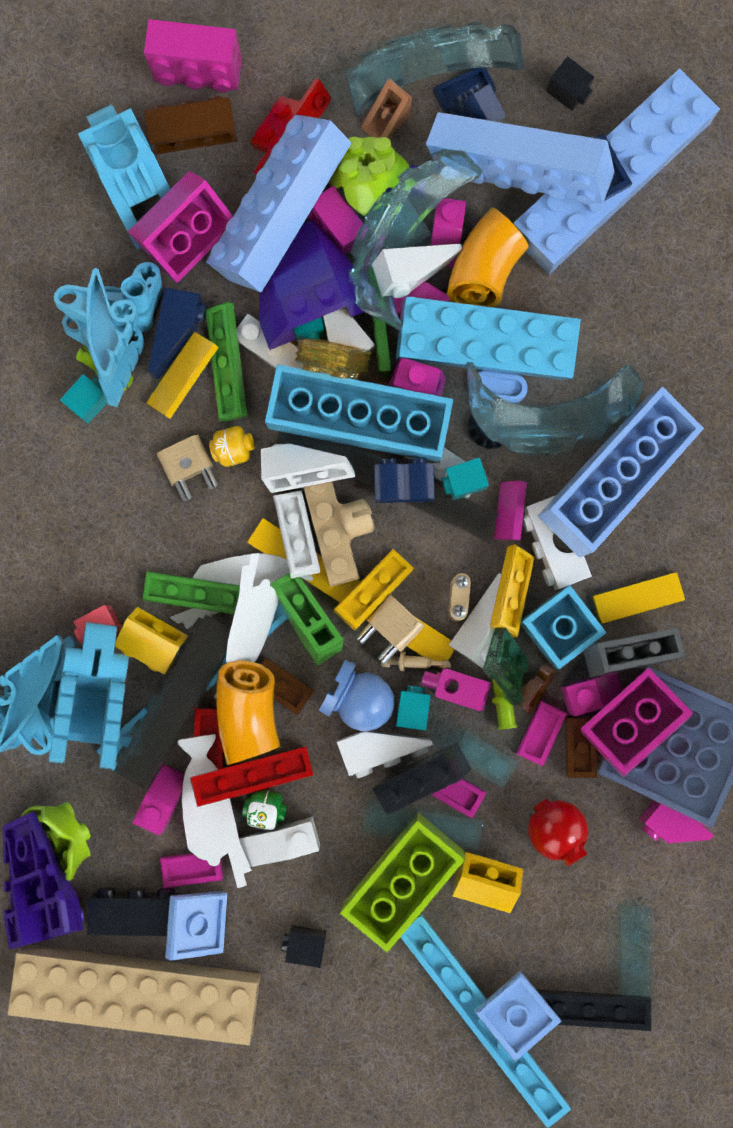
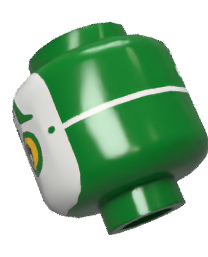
(264, 809)

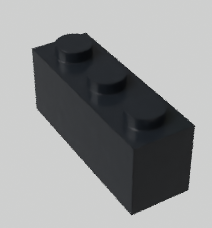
(422, 778)
(129, 912)

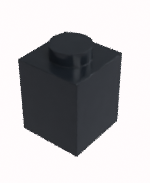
(570, 84)
(304, 946)

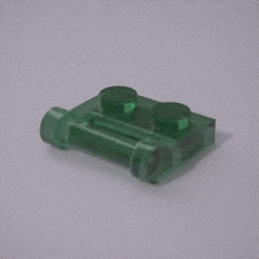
(506, 665)

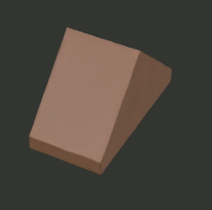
(388, 111)

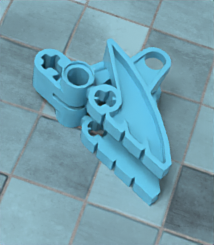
(123, 161)
(109, 319)
(91, 695)
(32, 696)

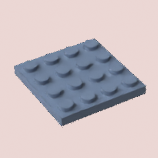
(694, 764)

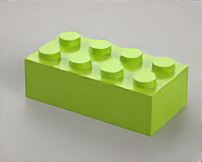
(402, 882)

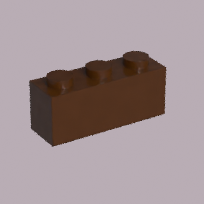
(190, 125)

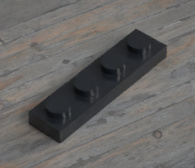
(600, 1009)

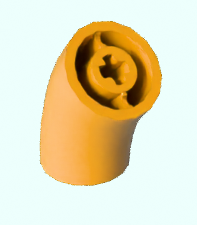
(486, 261)
(245, 710)

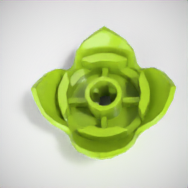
(368, 171)
(64, 834)

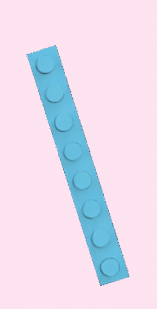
(465, 998)

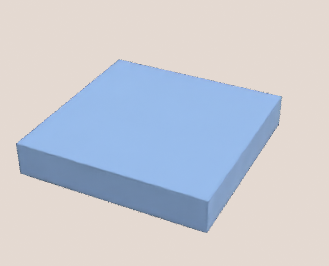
(196, 925)
(517, 1015)

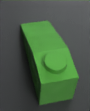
(308, 618)

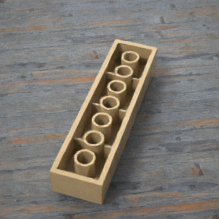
(134, 994)

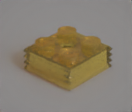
(332, 357)

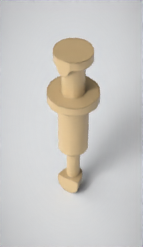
(413, 662)

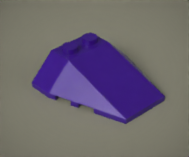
(305, 286)
(40, 895)

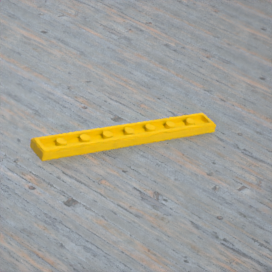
(427, 642)

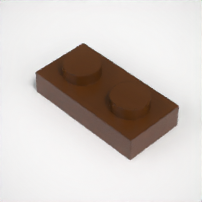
(288, 689)
(579, 752)

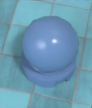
(360, 699)

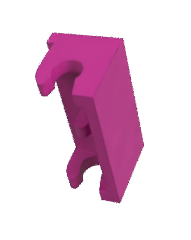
(336, 219)

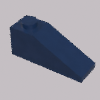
(176, 324)

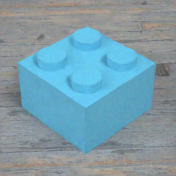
(562, 627)

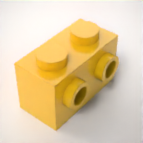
(150, 640)
(488, 882)

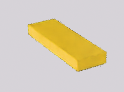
(182, 375)
(373, 589)
(512, 590)
(638, 598)

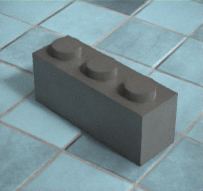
(634, 652)

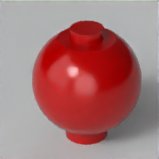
(558, 831)

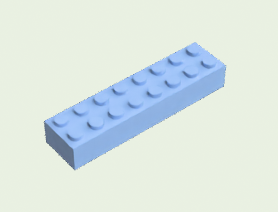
(643, 146)

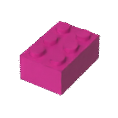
(193, 55)
(182, 226)
(636, 722)

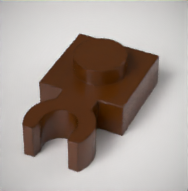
(536, 687)

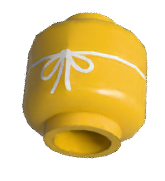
(231, 446)

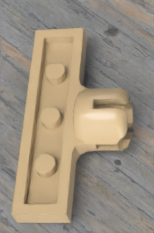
(335, 528)

